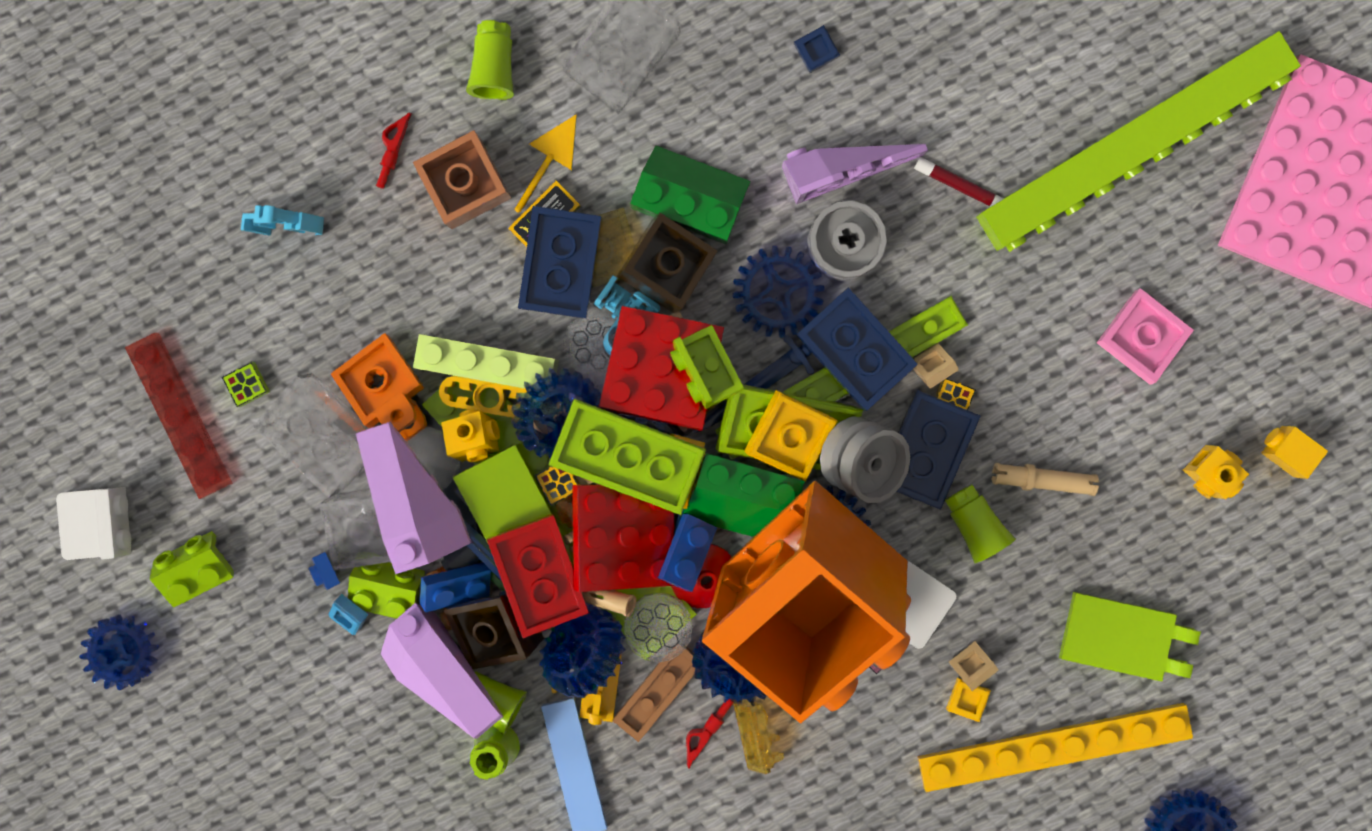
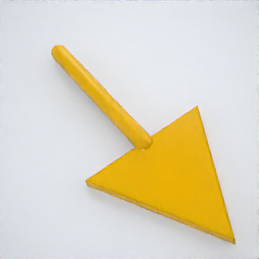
(557, 145)

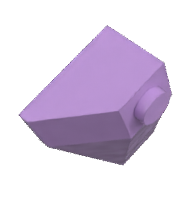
(831, 168)
(410, 507)
(435, 670)

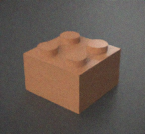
(462, 180)

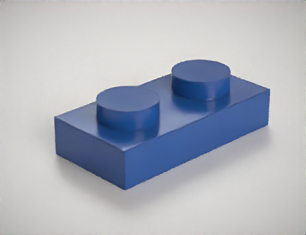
(687, 552)
(323, 572)
(455, 587)

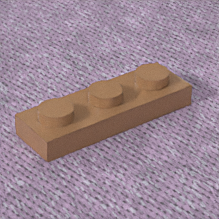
(655, 695)

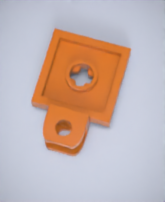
(393, 398)

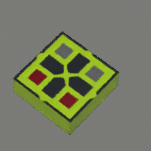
(245, 384)

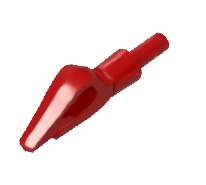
(393, 146)
(711, 727)

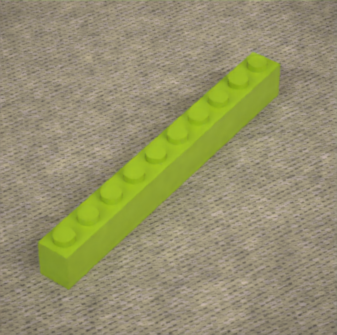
(1138, 141)

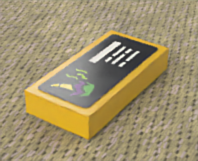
(555, 198)

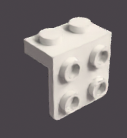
(94, 523)
(928, 605)

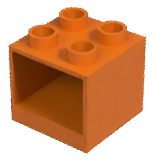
(810, 605)

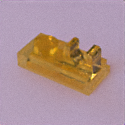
(755, 737)

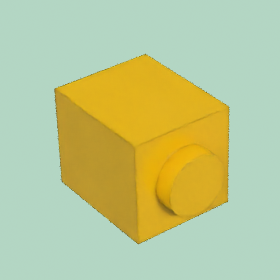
(1293, 451)

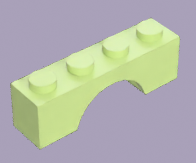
(480, 362)

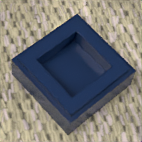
(816, 49)

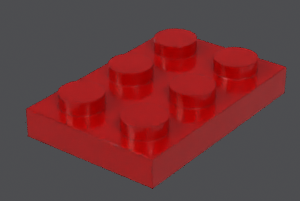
(537, 575)

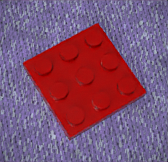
(642, 373)
(618, 540)

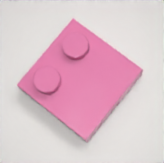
(1145, 336)

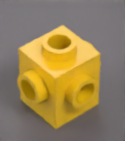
(471, 436)
(1216, 472)

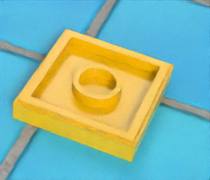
(790, 435)

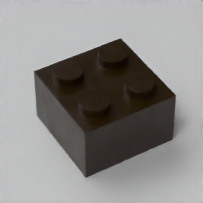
(667, 263)

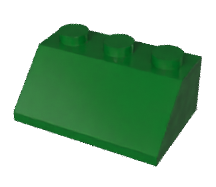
(690, 194)
(739, 495)

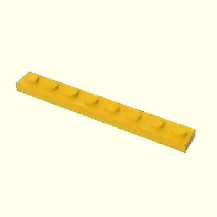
(1055, 747)

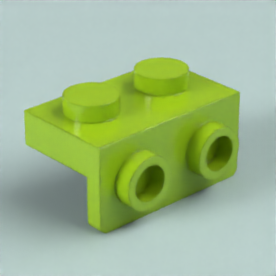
(707, 367)
(190, 569)
(382, 591)

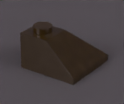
(490, 632)

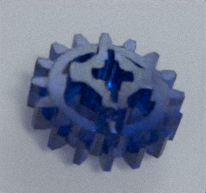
(131, 643)

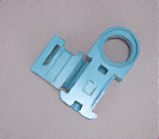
(267, 216)
(617, 299)

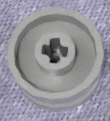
(860, 226)
(865, 459)

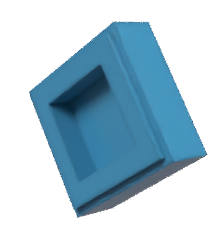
(347, 614)

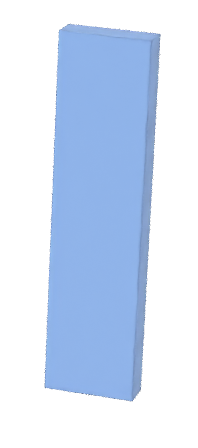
(574, 765)

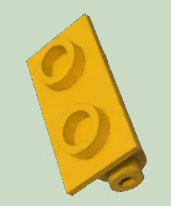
(602, 705)

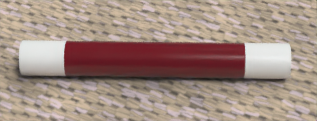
(956, 182)

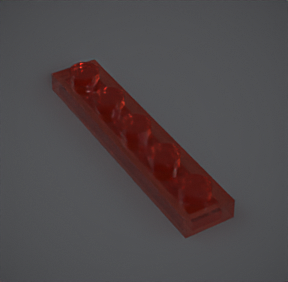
(178, 415)

